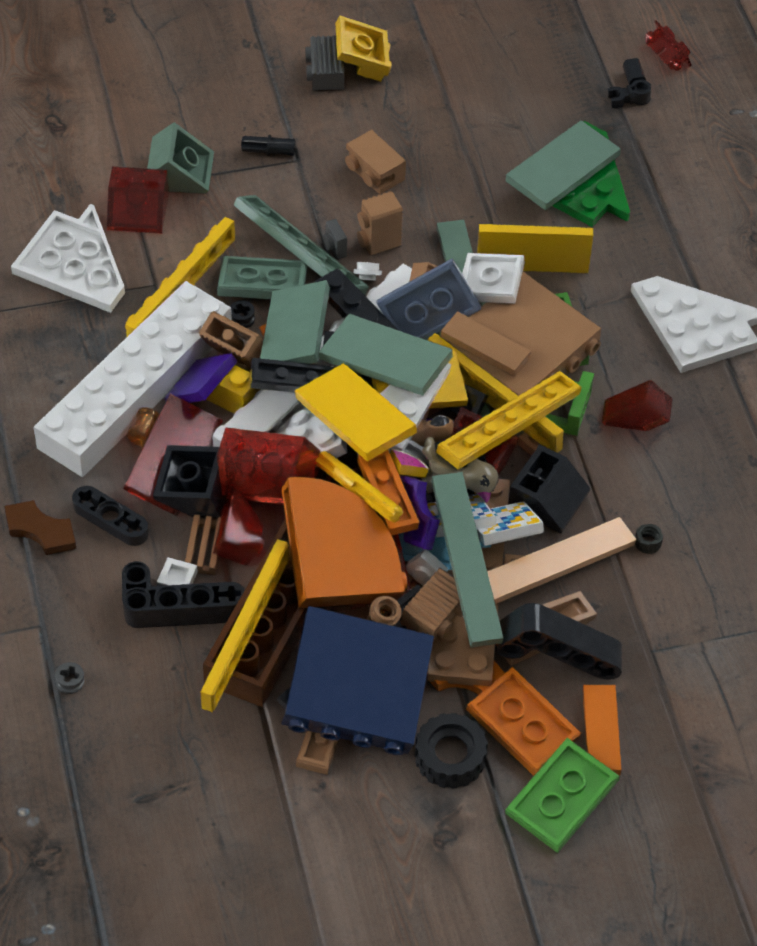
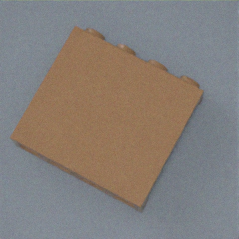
(543, 324)

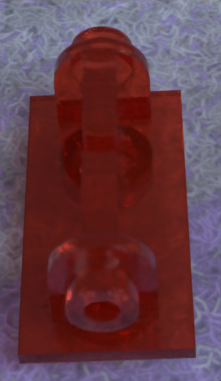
(674, 54)

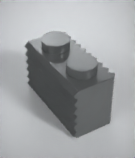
(325, 69)

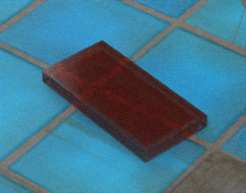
(176, 425)

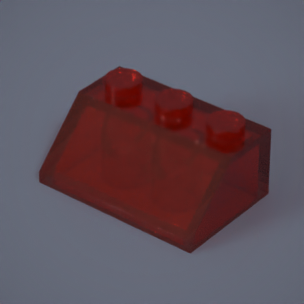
(263, 462)

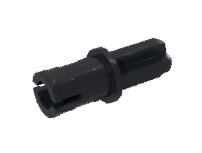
(268, 145)

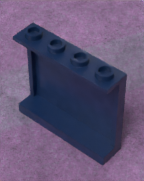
(358, 681)

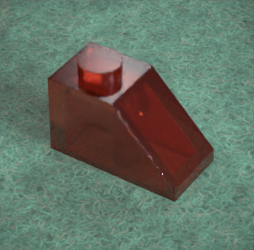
(638, 408)
(238, 531)

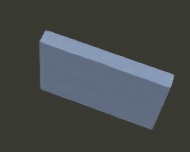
(429, 301)

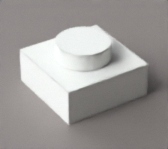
(424, 566)
(177, 573)

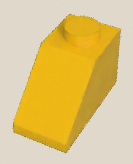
(233, 390)

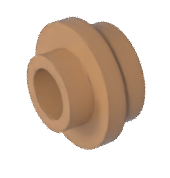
(390, 605)

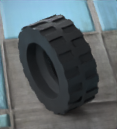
(451, 774)

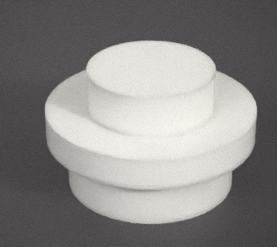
(367, 270)

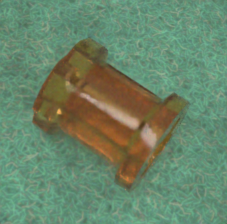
(143, 426)

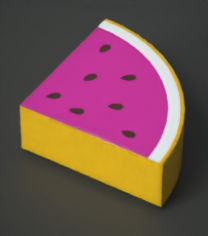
(408, 464)

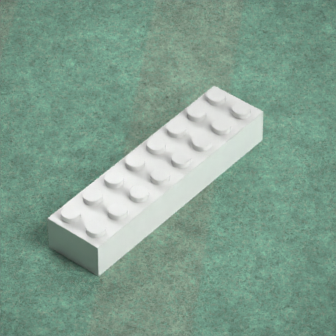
(129, 378)

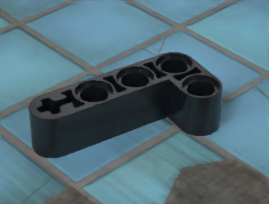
(218, 597)
(562, 638)

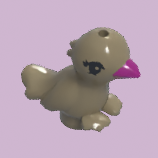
(478, 475)

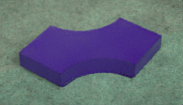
(428, 525)

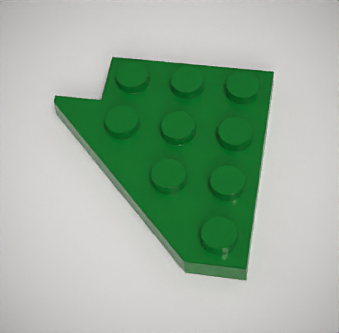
(597, 195)

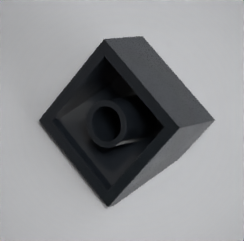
(191, 481)

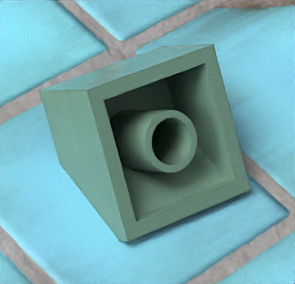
(184, 158)

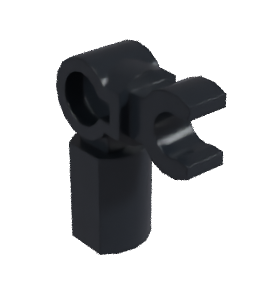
(637, 91)

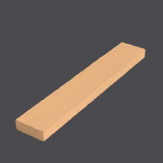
(559, 559)

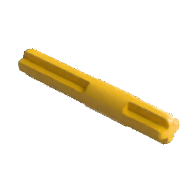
(359, 486)

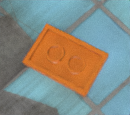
(522, 720)

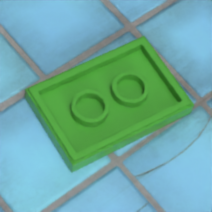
(562, 795)

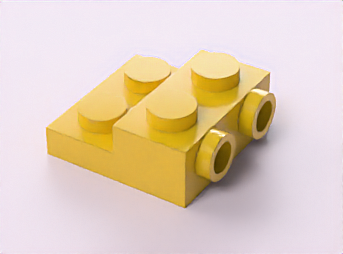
(363, 47)

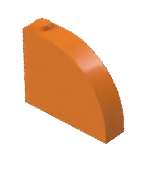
(338, 546)

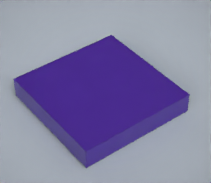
(202, 378)

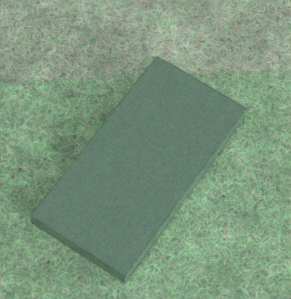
(563, 165)
(296, 323)
(386, 354)

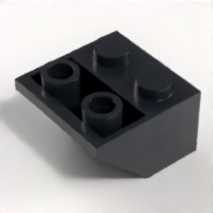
(550, 488)

